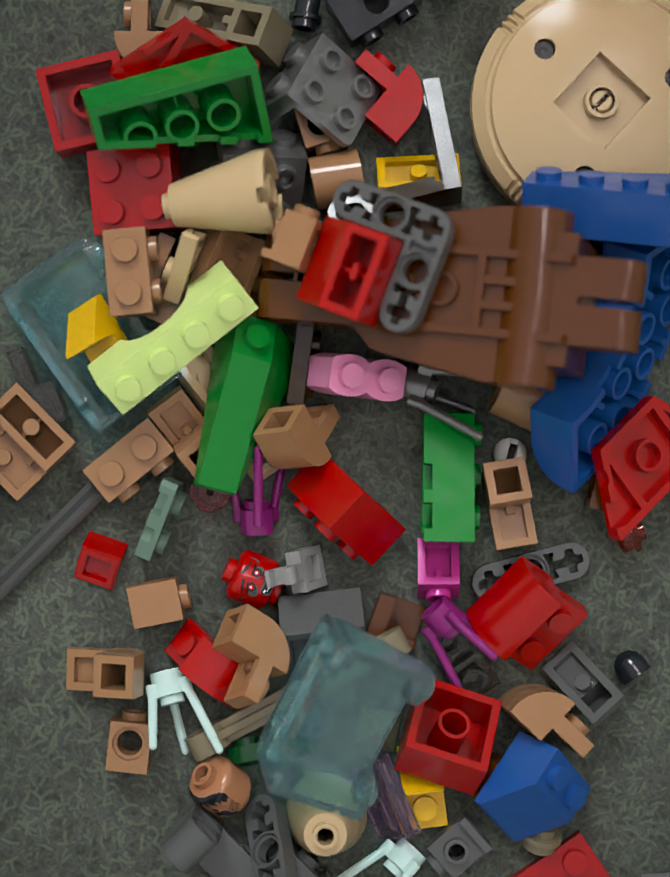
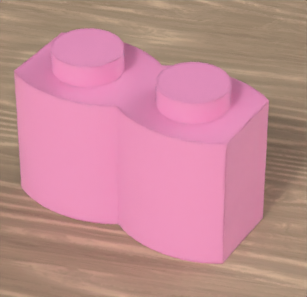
(356, 376)

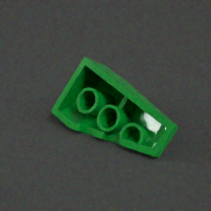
(245, 380)

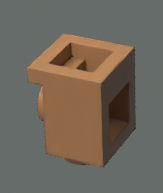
(295, 238)

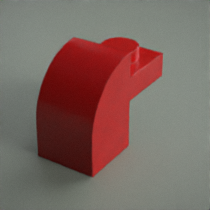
(401, 99)
(200, 662)

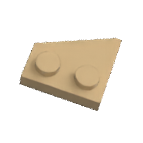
(180, 269)

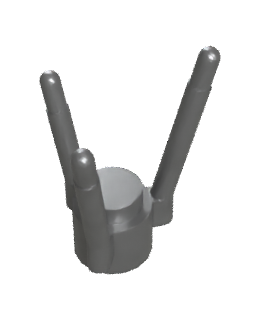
(423, 390)

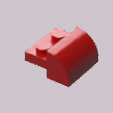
(525, 614)

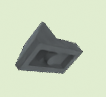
(584, 683)

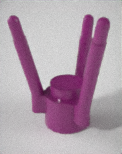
(257, 516)
(447, 620)

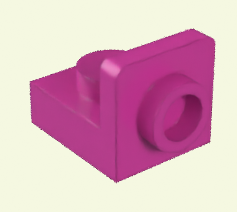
(437, 570)

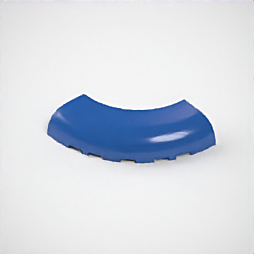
(585, 410)

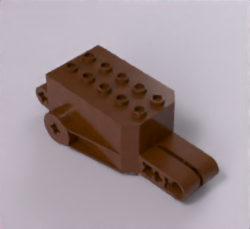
(507, 305)

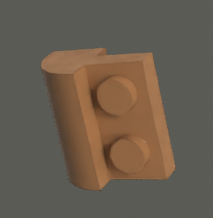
(241, 257)
(29, 442)
(545, 711)

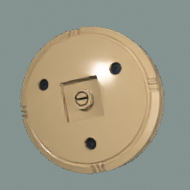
(573, 91)

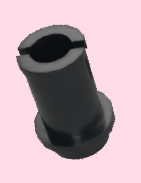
(305, 15)

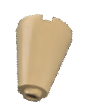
(228, 196)
(321, 830)

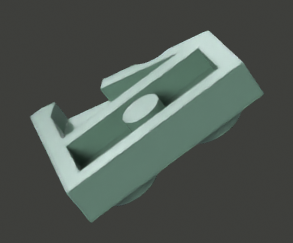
(169, 502)

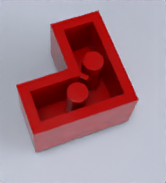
(345, 511)

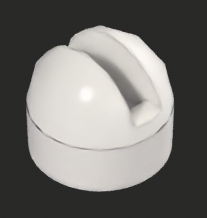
(501, 450)

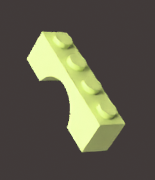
(141, 365)

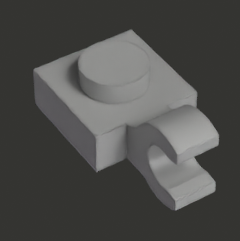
(302, 571)

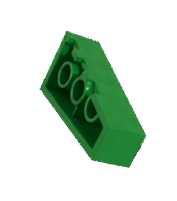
(182, 104)

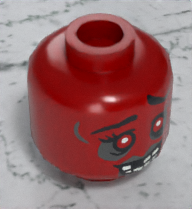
(247, 579)

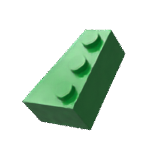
(449, 481)

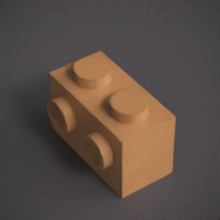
(130, 272)
(129, 461)

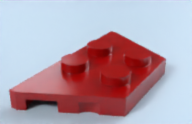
(175, 45)
(634, 465)

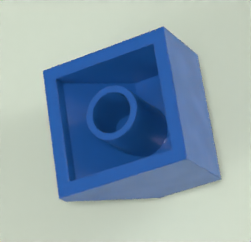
(532, 789)

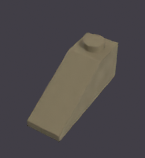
(238, 22)

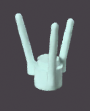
(170, 688)
(402, 859)

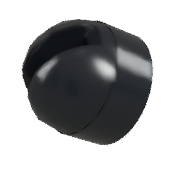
(629, 666)

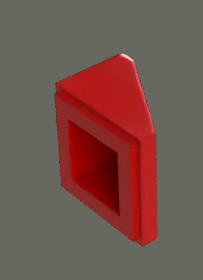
(100, 560)

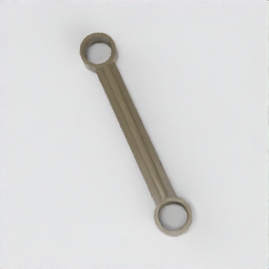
(257, 715)

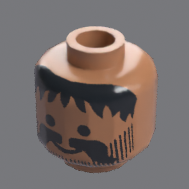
(220, 786)

